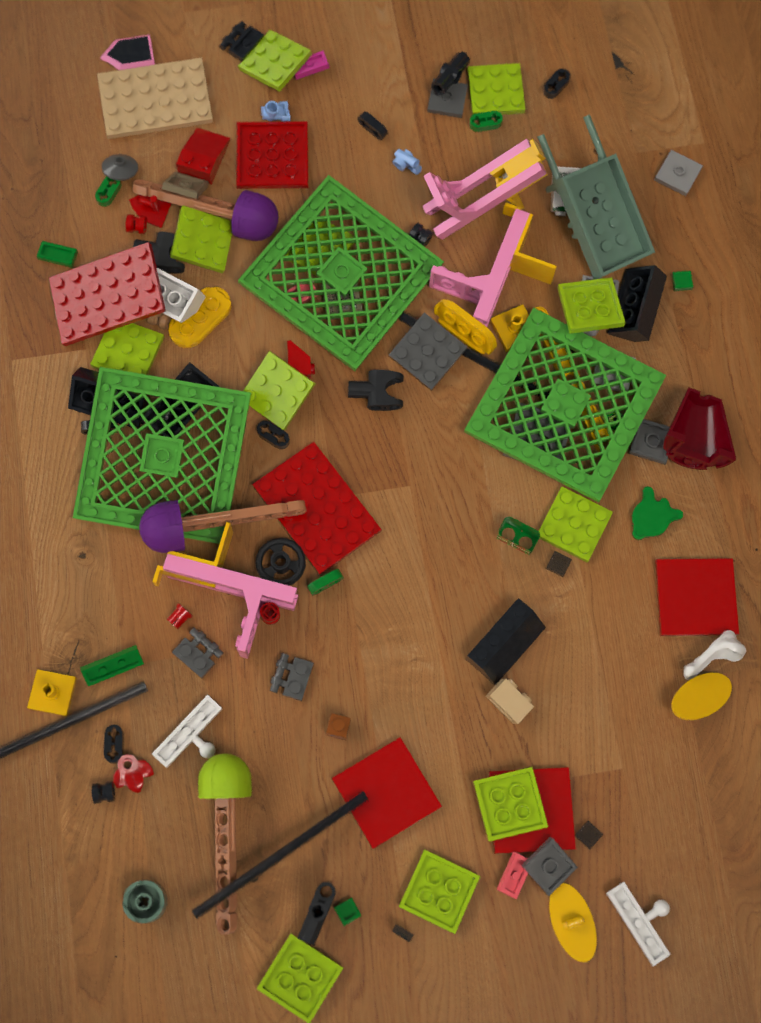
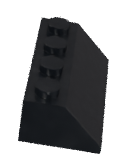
(639, 302)
(188, 374)
(83, 392)
(506, 641)

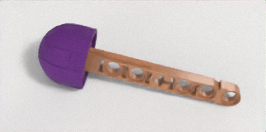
(252, 216)
(164, 528)

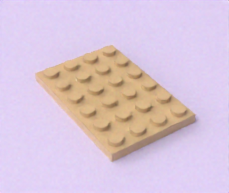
(154, 98)

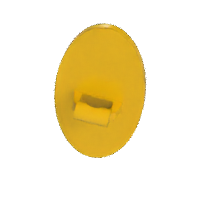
(701, 696)
(573, 923)

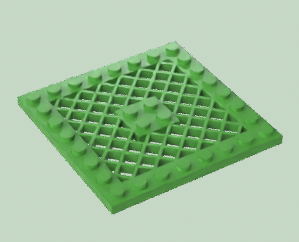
(340, 272)
(565, 404)
(160, 453)

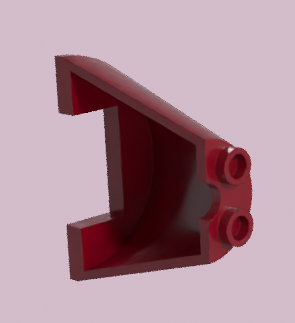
(700, 433)

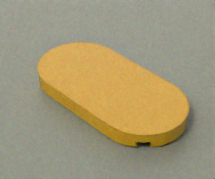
(197, 327)
(465, 327)

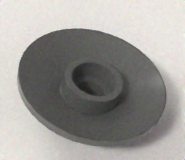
(120, 167)

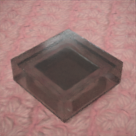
(558, 564)
(588, 835)
(402, 933)

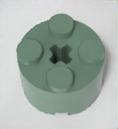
(133, 900)

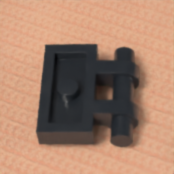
(244, 44)

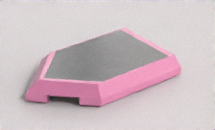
(130, 53)

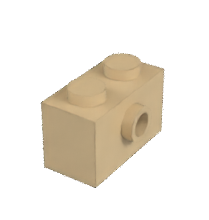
(510, 700)

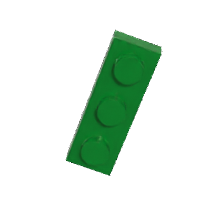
(112, 665)

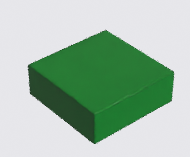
(682, 280)
(347, 911)

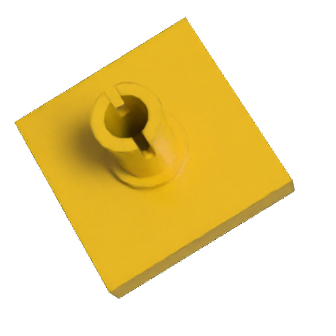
(509, 325)
(52, 693)

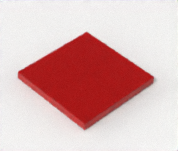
(272, 155)
(696, 597)
(394, 789)
(557, 805)

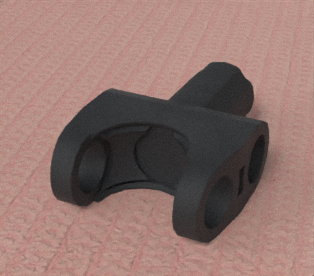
(162, 252)
(375, 390)
(314, 922)

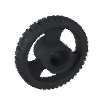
(276, 546)

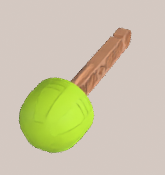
(225, 779)

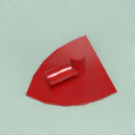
(152, 208)

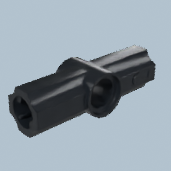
(450, 73)

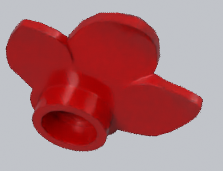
(132, 776)

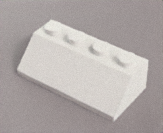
(179, 297)

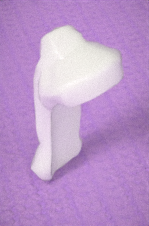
(722, 648)

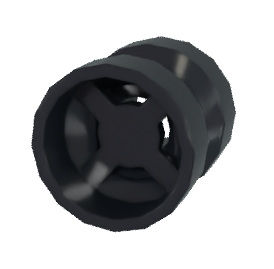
(421, 235)
(103, 792)

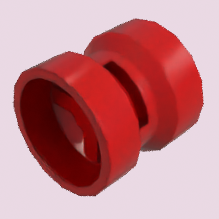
(136, 224)
(272, 616)

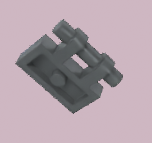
(195, 659)
(297, 680)

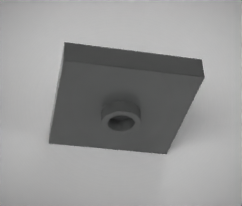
(449, 103)
(649, 442)
(549, 866)

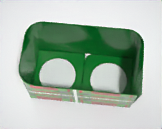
(518, 526)

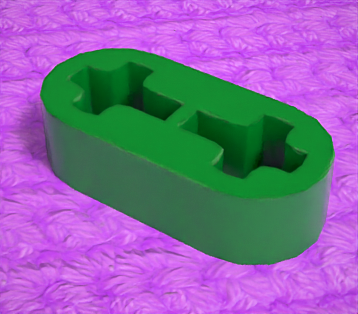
(485, 121)
(105, 189)
(325, 582)

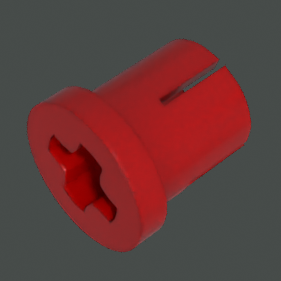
(179, 612)

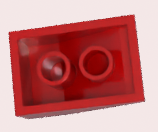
(202, 154)

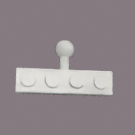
(188, 732)
(639, 923)

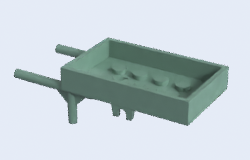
(612, 226)

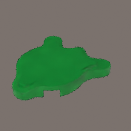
(652, 517)

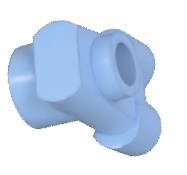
(275, 111)
(406, 159)

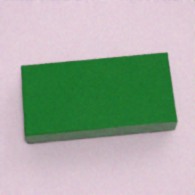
(57, 254)

